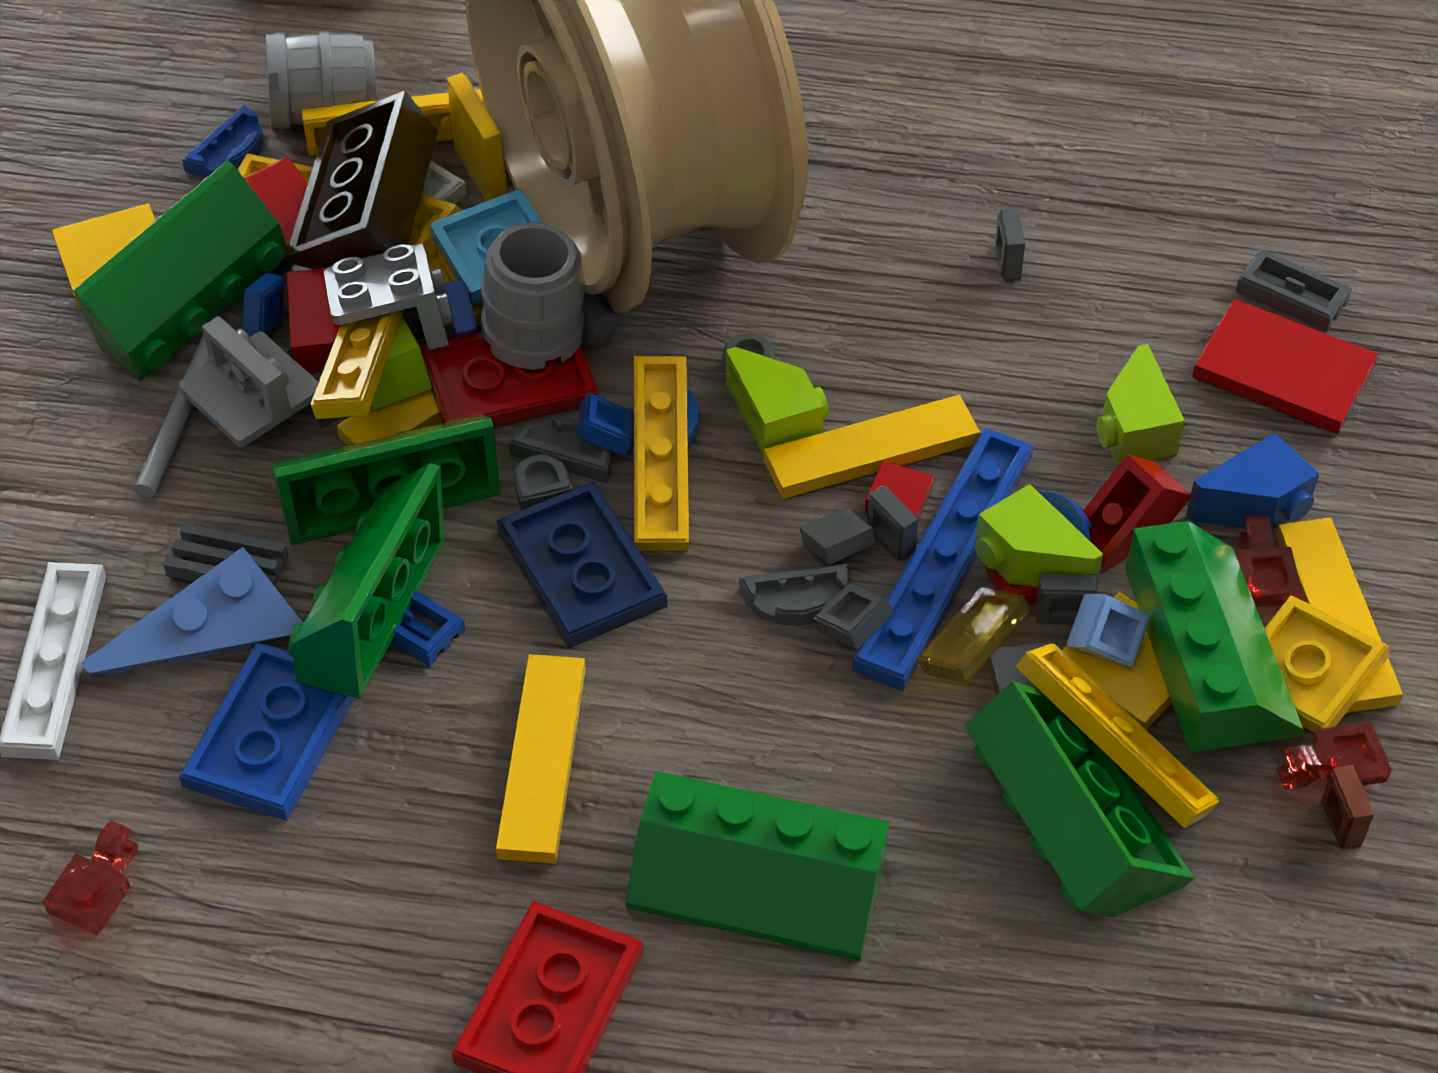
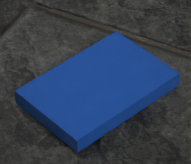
(265, 737)

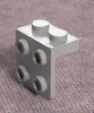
(389, 284)

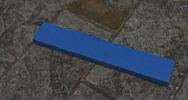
(941, 560)

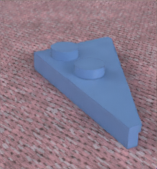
(217, 612)

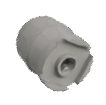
(317, 73)
(533, 296)

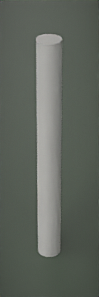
(170, 432)

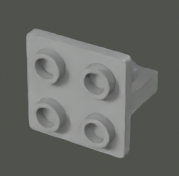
(246, 383)

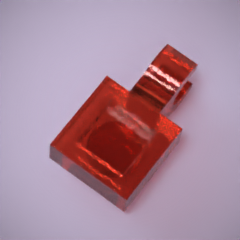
(1266, 568)
(1336, 748)
(93, 888)

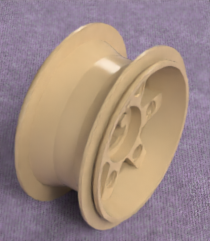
(646, 125)

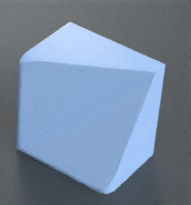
(1108, 629)

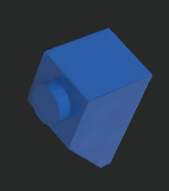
(1256, 482)

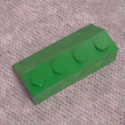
(181, 272)
(331, 488)
(371, 586)
(1208, 639)
(1075, 805)
(757, 865)

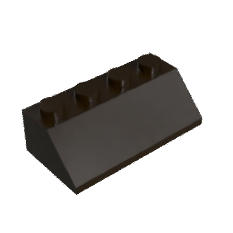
(364, 183)

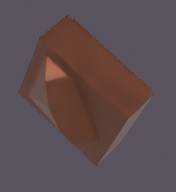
(1347, 807)

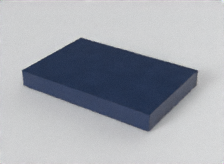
(581, 564)

